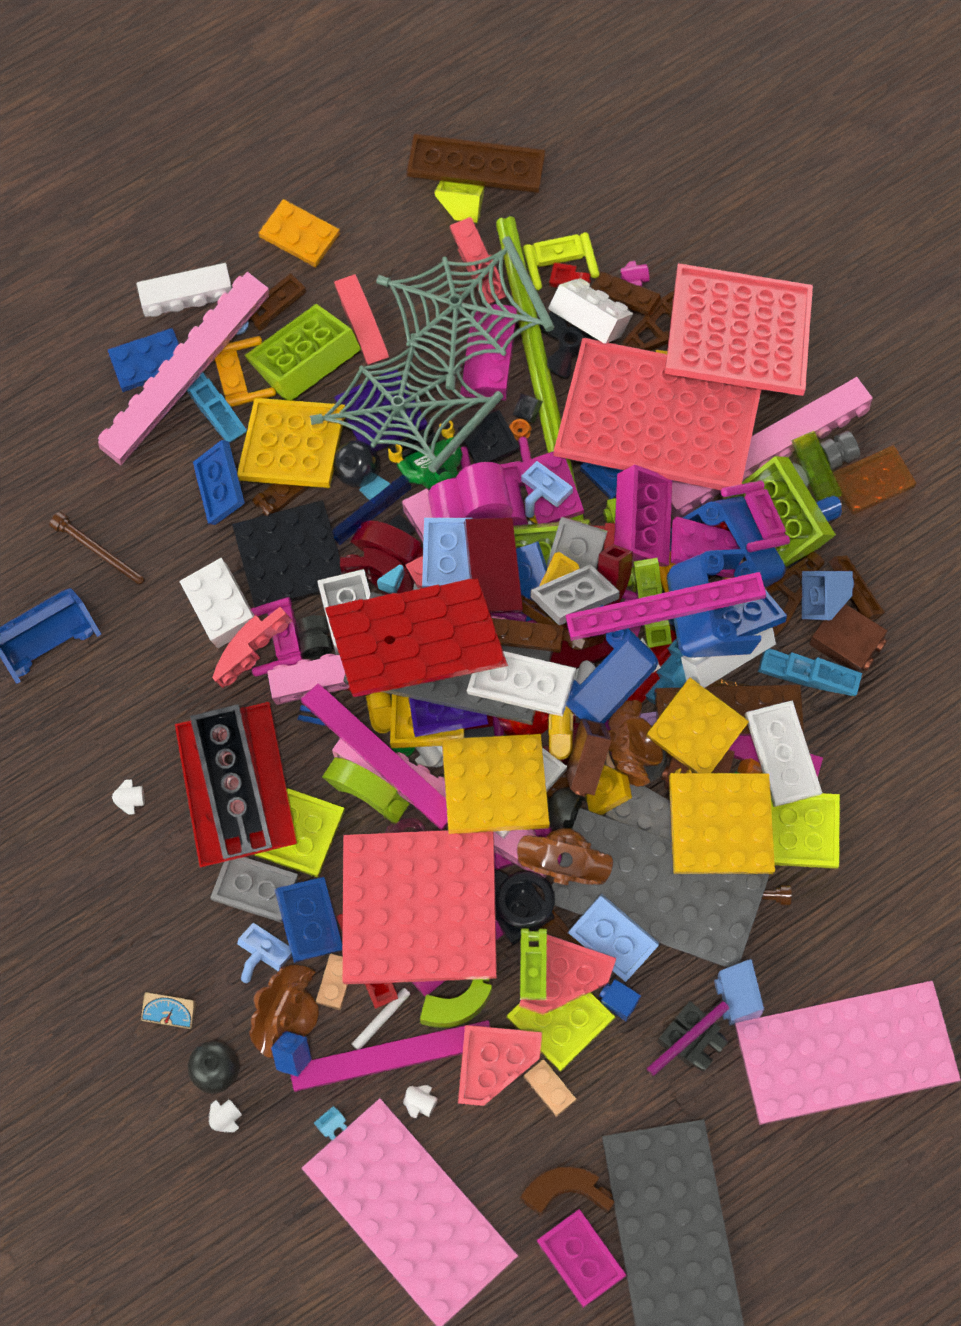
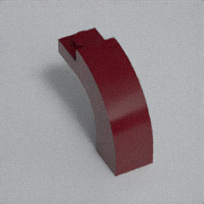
(388, 539)
(375, 563)
(616, 567)

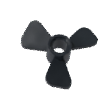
(561, 360)

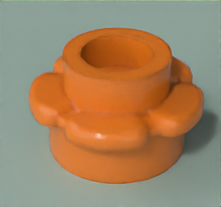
(520, 424)

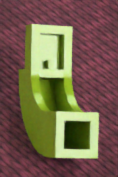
(649, 584)
(367, 786)
(456, 1011)

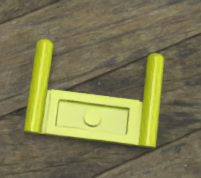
(559, 251)

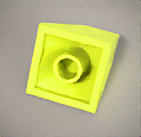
(461, 199)

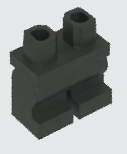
(693, 1052)

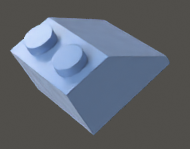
(825, 593)
(740, 992)

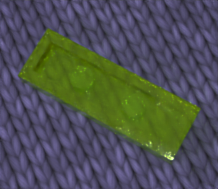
(816, 466)

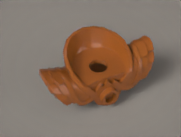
(630, 745)
(542, 855)
(283, 1008)

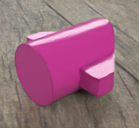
(635, 273)

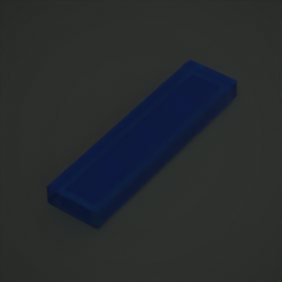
(371, 509)

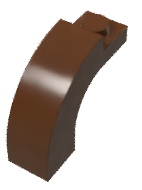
(561, 1181)

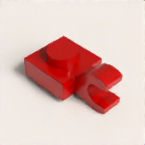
(564, 273)

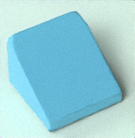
(374, 487)
(392, 580)

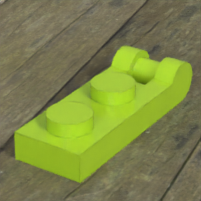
(533, 965)

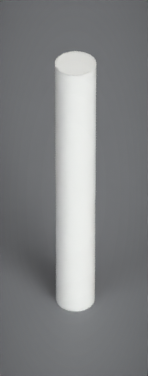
(381, 1018)

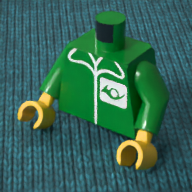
(416, 465)

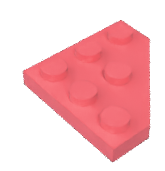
(570, 974)
(494, 1060)

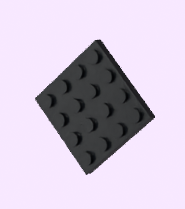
(287, 553)

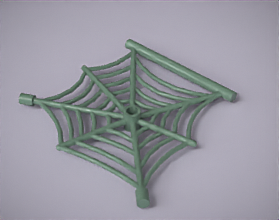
(457, 307)
(399, 404)

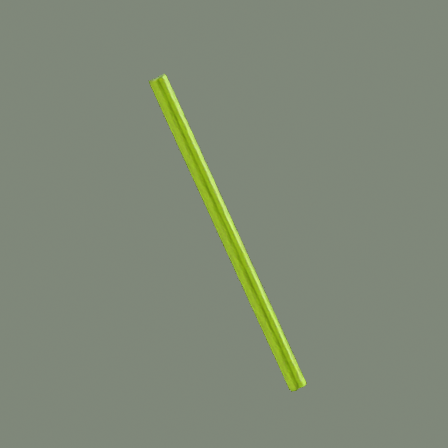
(533, 345)

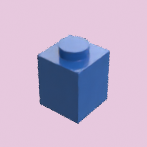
(619, 999)
(291, 1053)

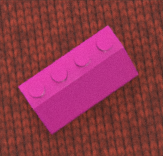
(489, 371)
(643, 514)

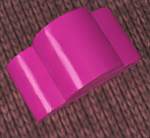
(477, 494)

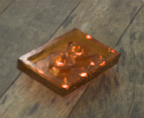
(874, 479)

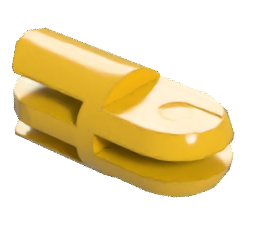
(379, 711)
(561, 734)

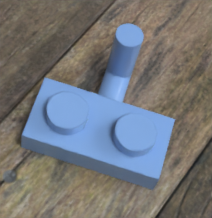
(544, 484)
(262, 947)

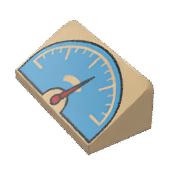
(168, 1010)

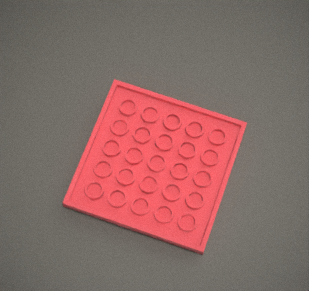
(739, 329)
(418, 907)

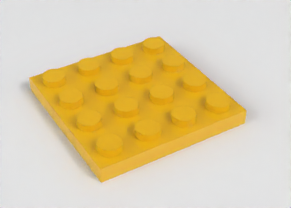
(286, 447)
(495, 784)
(721, 823)

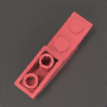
(472, 249)
(241, 650)

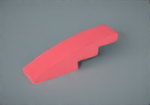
(361, 319)

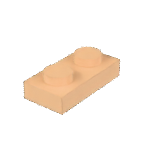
(332, 988)
(550, 1087)

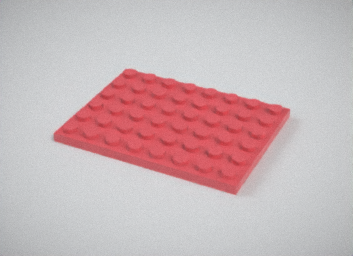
(633, 413)

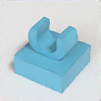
(329, 1122)

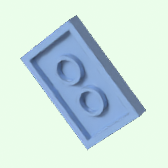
(444, 551)
(614, 934)

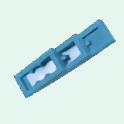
(216, 409)
(809, 672)
(670, 673)

